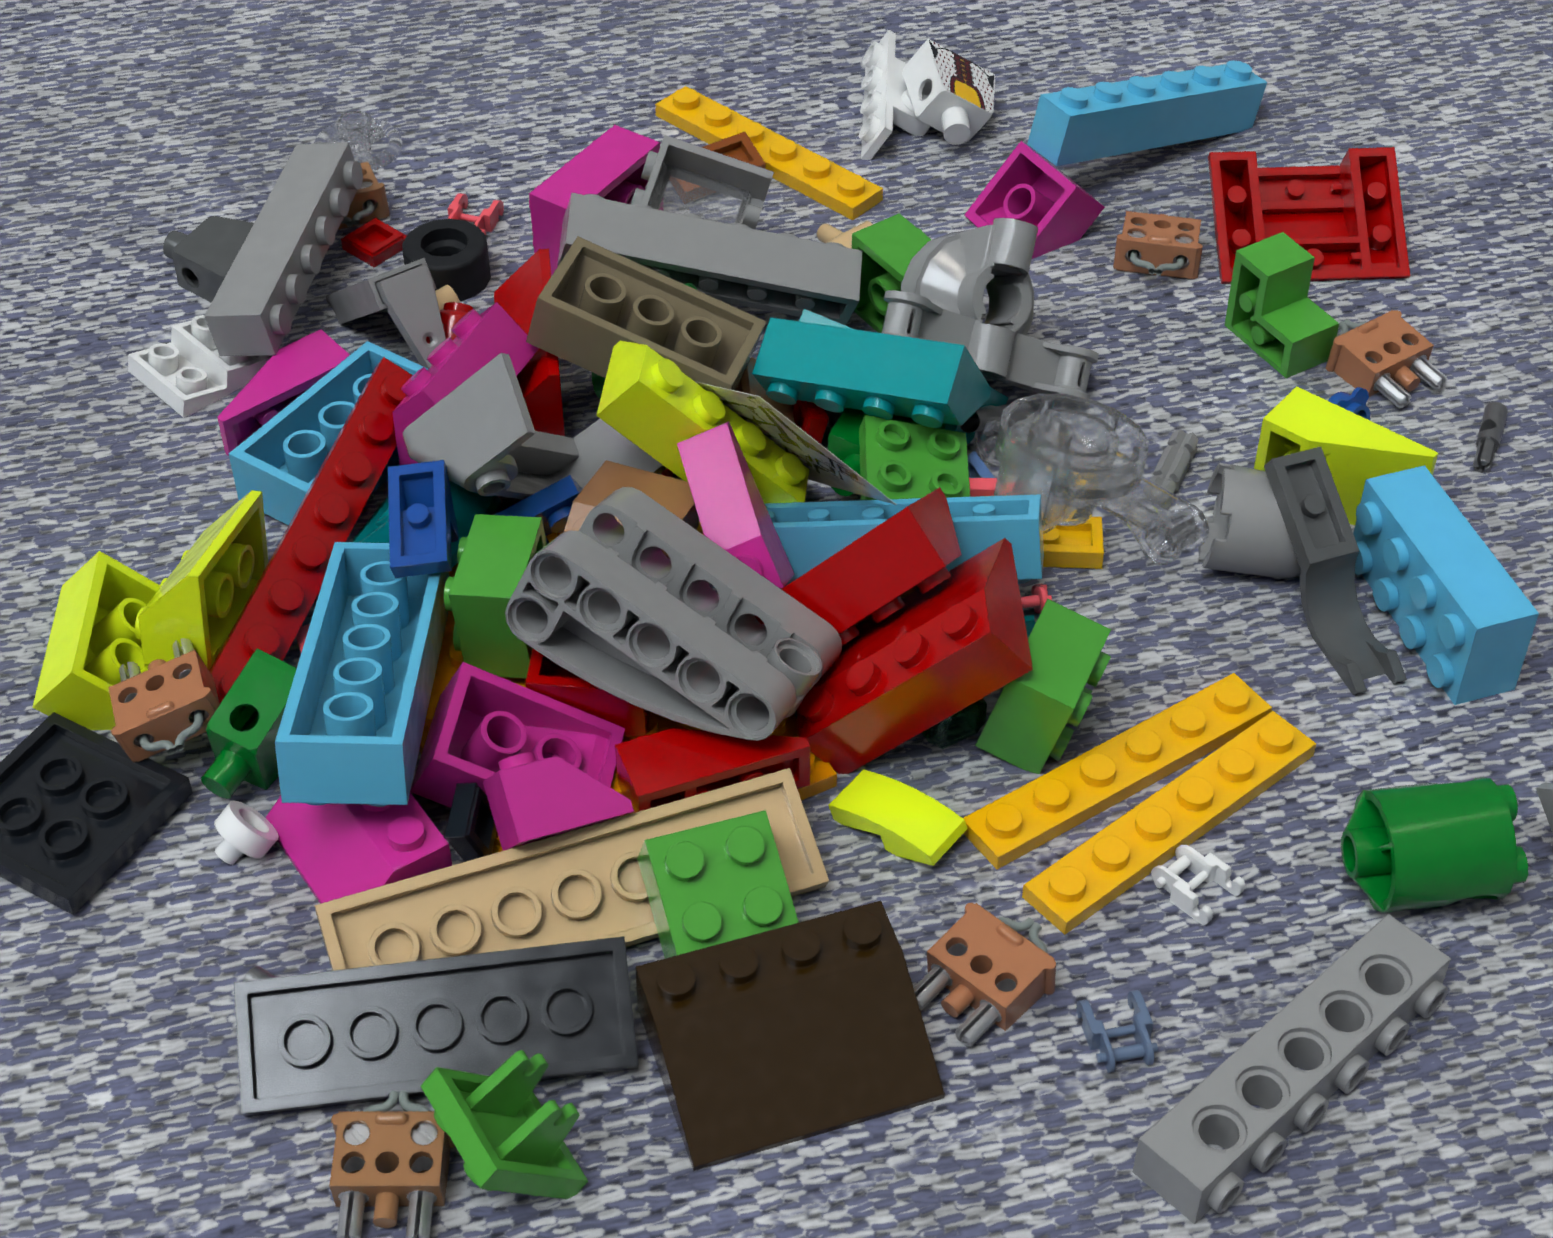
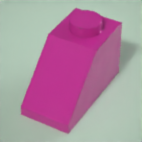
(547, 799)

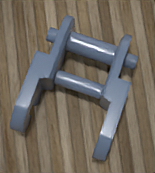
(1098, 1036)

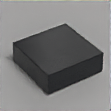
(470, 823)

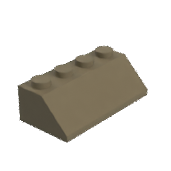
(609, 299)

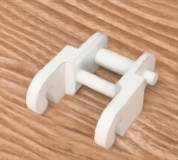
(1206, 869)

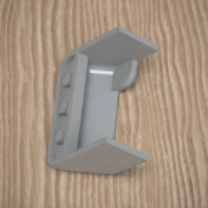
(494, 449)

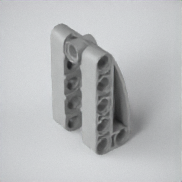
(657, 630)

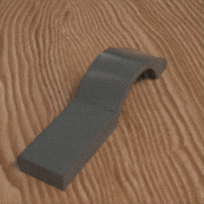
(1327, 565)

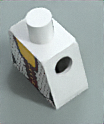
(949, 92)

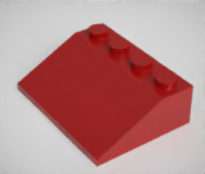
(920, 663)

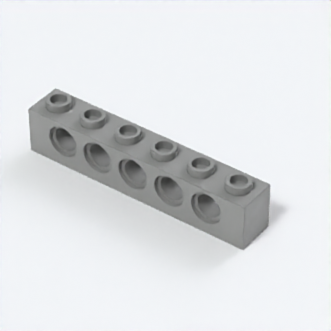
(1326, 1030)

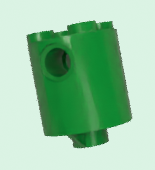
(1434, 844)

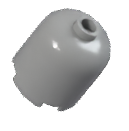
(1247, 526)

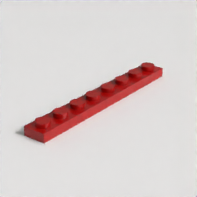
(324, 517)

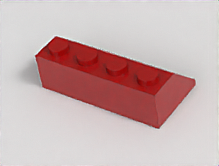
(541, 375)
(881, 566)

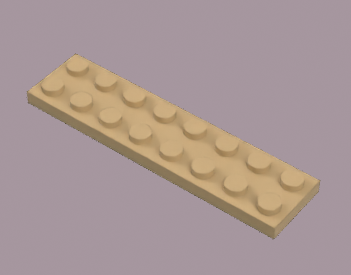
(556, 887)

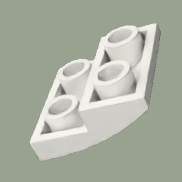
(190, 370)

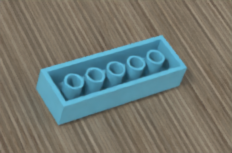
(362, 683)

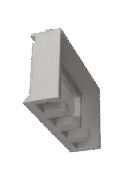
(703, 183)

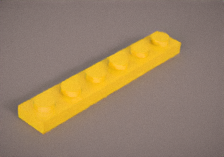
(790, 162)
(1113, 770)
(1170, 817)

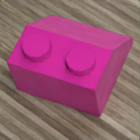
(1037, 193)

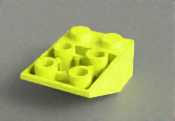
(1350, 443)

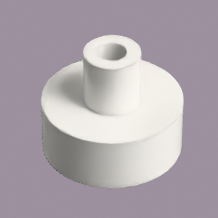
(243, 832)

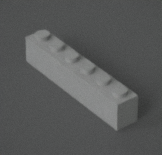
(284, 250)
(722, 258)

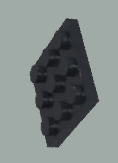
(77, 810)

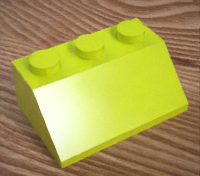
(207, 586)
(92, 640)

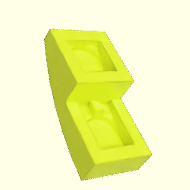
(904, 817)

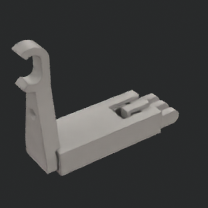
(410, 303)

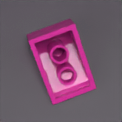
(492, 719)

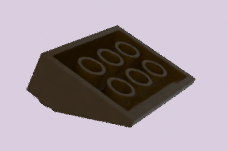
(787, 1034)

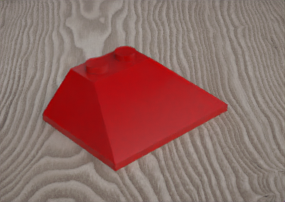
(1337, 213)

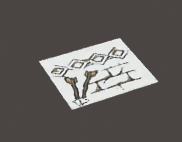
(822, 464)

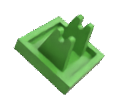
(912, 459)
(505, 1131)

